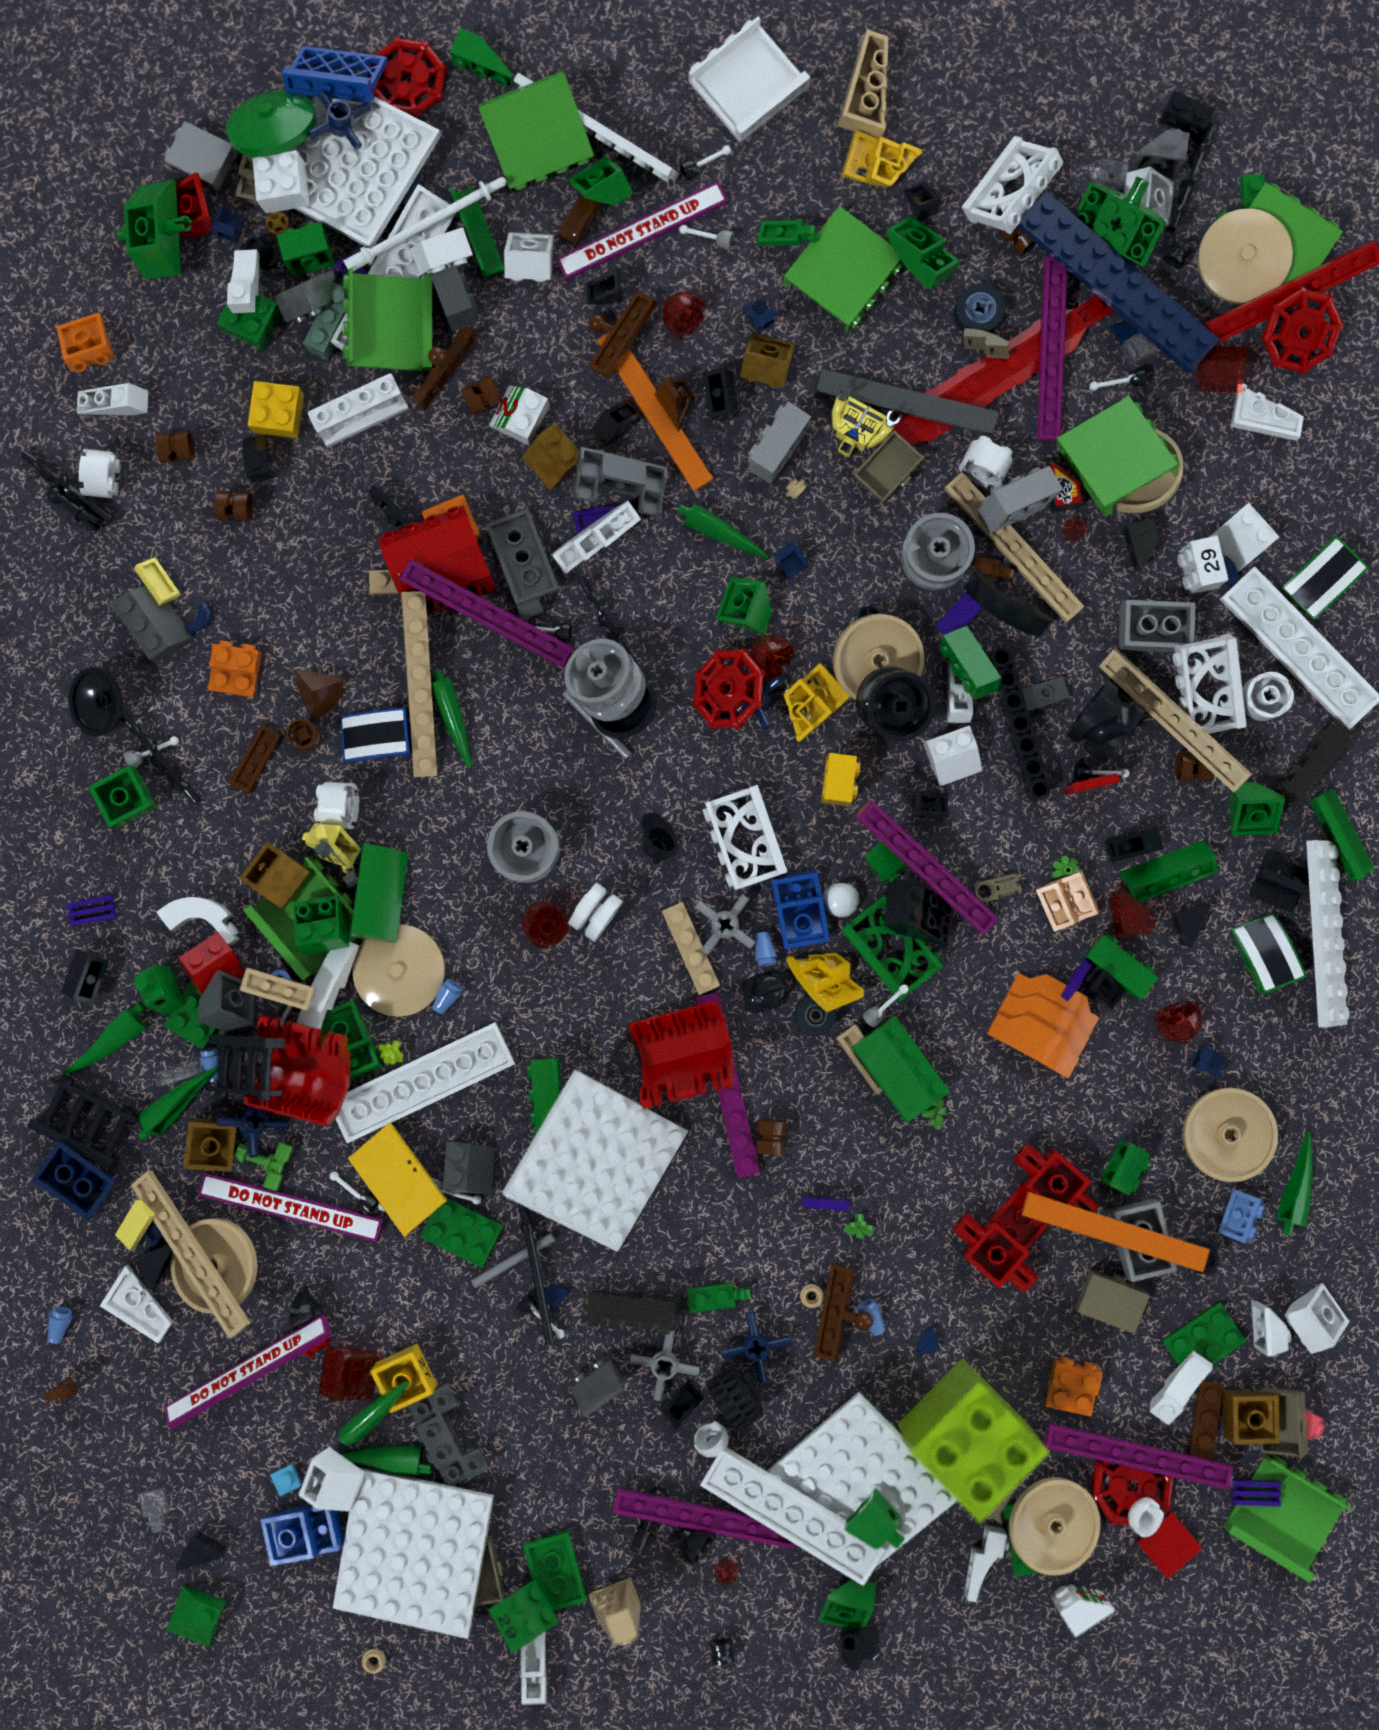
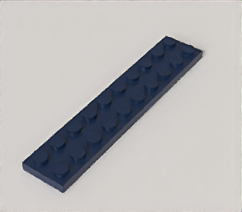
(1117, 282)

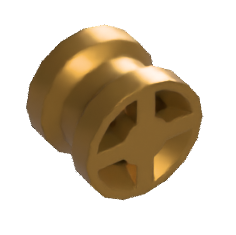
(277, 220)

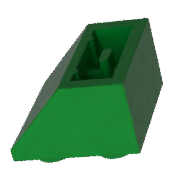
(320, 925)

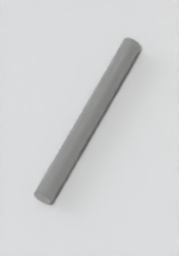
(616, 743)
(511, 1261)

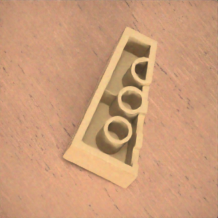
(866, 93)
(617, 1611)

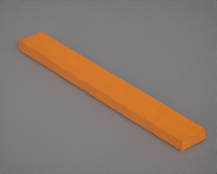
(674, 441)
(1115, 1231)

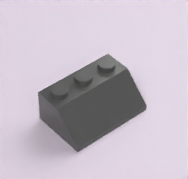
(153, 626)

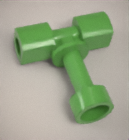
(273, 1164)

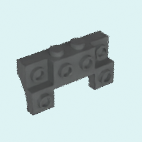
(620, 475)
(441, 1440)

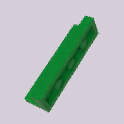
(479, 236)
(1342, 833)
(1170, 871)

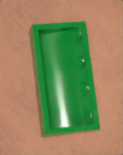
(379, 893)

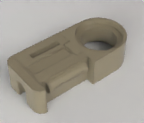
(999, 887)

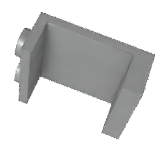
(201, 153)

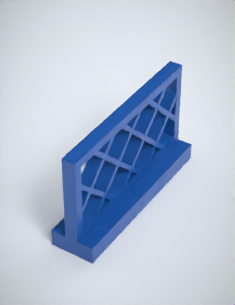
(335, 83)

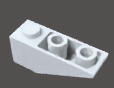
(113, 400)

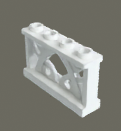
(1006, 168)
(358, 410)
(1231, 675)
(756, 808)

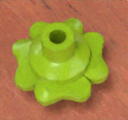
(390, 1053)

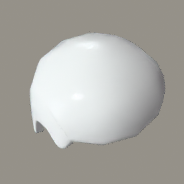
(841, 899)
(711, 1442)
(1145, 1517)

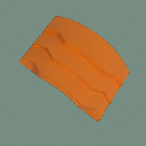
(1043, 1023)

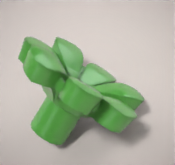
(1063, 865)
(935, 1114)
(858, 1227)

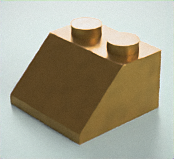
(767, 360)
(552, 457)
(209, 1145)
(1250, 1417)

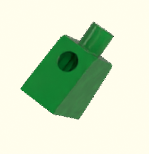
(159, 989)
(875, 1522)

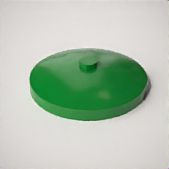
(270, 123)

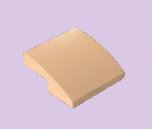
(1067, 900)

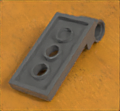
(526, 579)

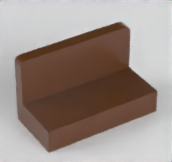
(579, 220)

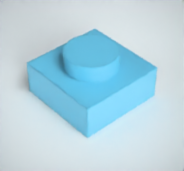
(286, 1479)

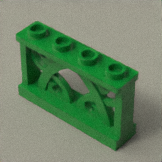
(891, 980)

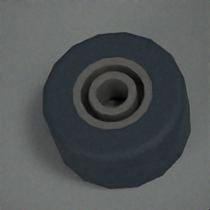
(808, 1019)

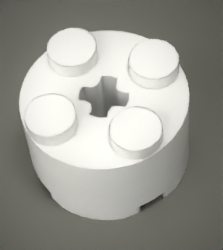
(986, 462)
(98, 473)
(1277, 691)
(337, 804)

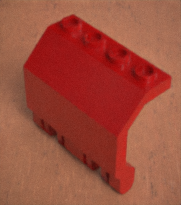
(442, 545)
(683, 1053)
(307, 1072)

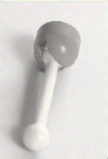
(723, 238)
(135, 758)
(874, 1015)
(476, 1199)

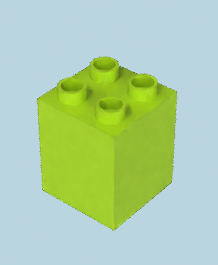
(971, 1440)

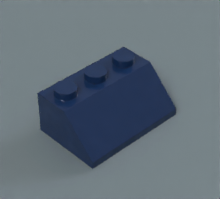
(75, 1181)

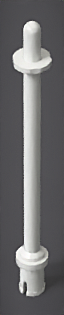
(368, 255)

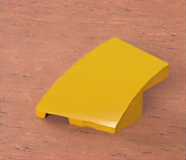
(881, 158)
(816, 700)
(826, 979)

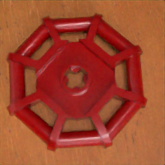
(420, 76)
(1294, 320)
(739, 691)
(1126, 1498)

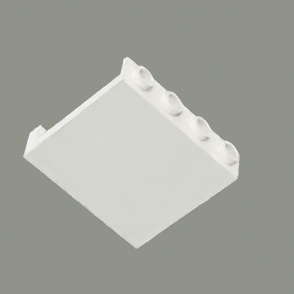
(747, 80)

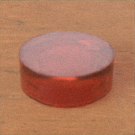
(1074, 529)
(726, 1571)

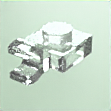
(154, 1505)

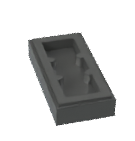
(1046, 693)

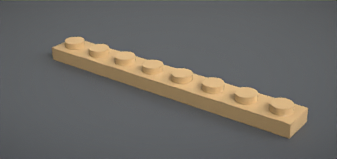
(1017, 552)
(419, 684)
(1175, 720)
(191, 1255)

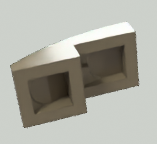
(246, 187)
(993, 345)

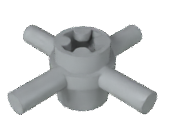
(732, 916)
(667, 1355)

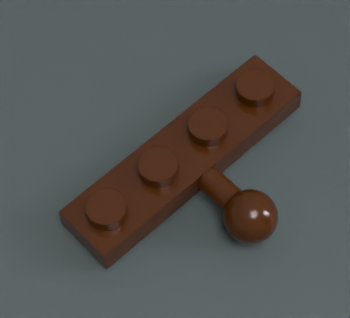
(621, 334)
(446, 363)
(836, 1313)

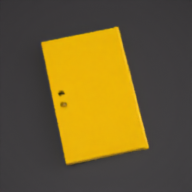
(402, 1192)

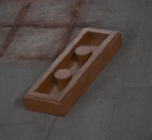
(255, 759)

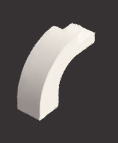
(185, 909)

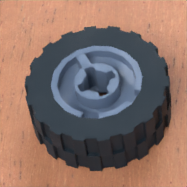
(979, 297)

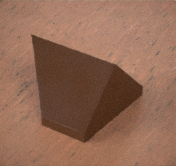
(675, 399)
(319, 691)

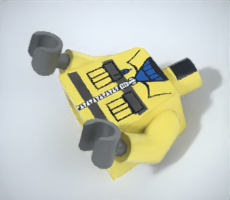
(859, 424)
(334, 845)

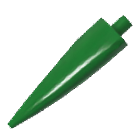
(717, 529)
(451, 713)
(116, 1035)
(168, 1108)
(1296, 1198)
(370, 1416)
(393, 1459)

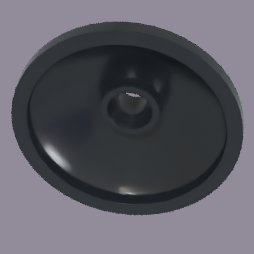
(95, 701)
(634, 722)

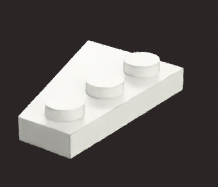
(1260, 415)
(136, 1306)

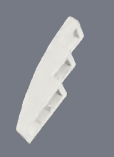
(595, 537)
(327, 982)

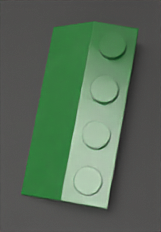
(900, 1069)
(545, 1088)

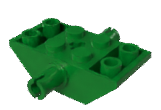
(1108, 209)
(154, 230)

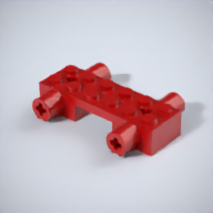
(1011, 1230)

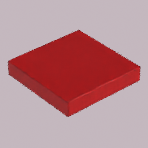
(1091, 784)
(1170, 1545)

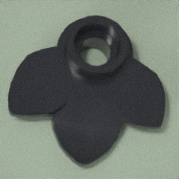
(860, 1648)

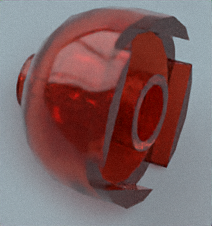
(683, 308)
(771, 654)
(544, 924)
(1184, 1021)

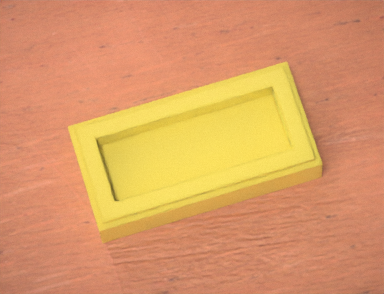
(157, 581)
(135, 1224)

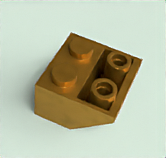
(275, 875)

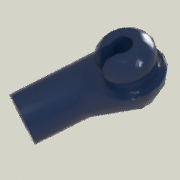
(203, 618)

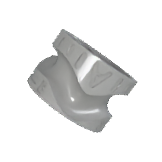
(954, 551)
(605, 680)
(506, 841)

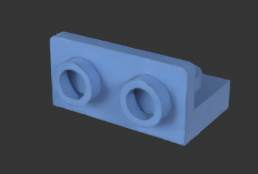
(1242, 1216)

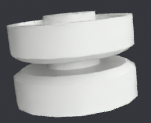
(593, 910)

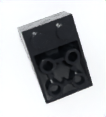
(917, 912)

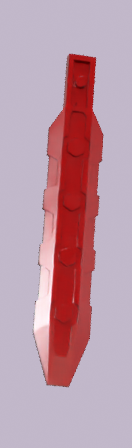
(991, 377)

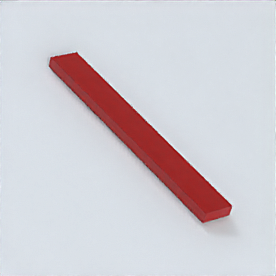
(1316, 280)

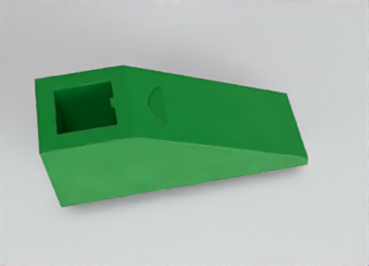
(475, 54)

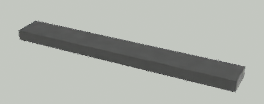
(909, 402)

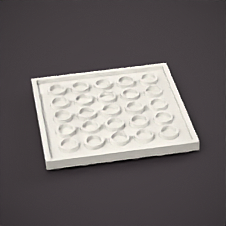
(364, 186)
(595, 1161)
(854, 1456)
(414, 1552)

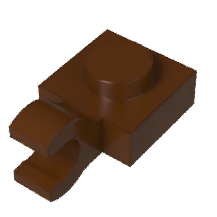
(990, 568)
(61, 1392)

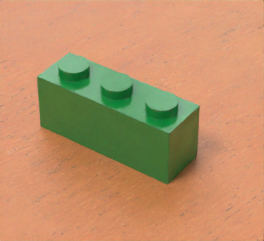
(970, 663)
(1121, 965)

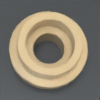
(795, 488)
(811, 1288)
(373, 1668)

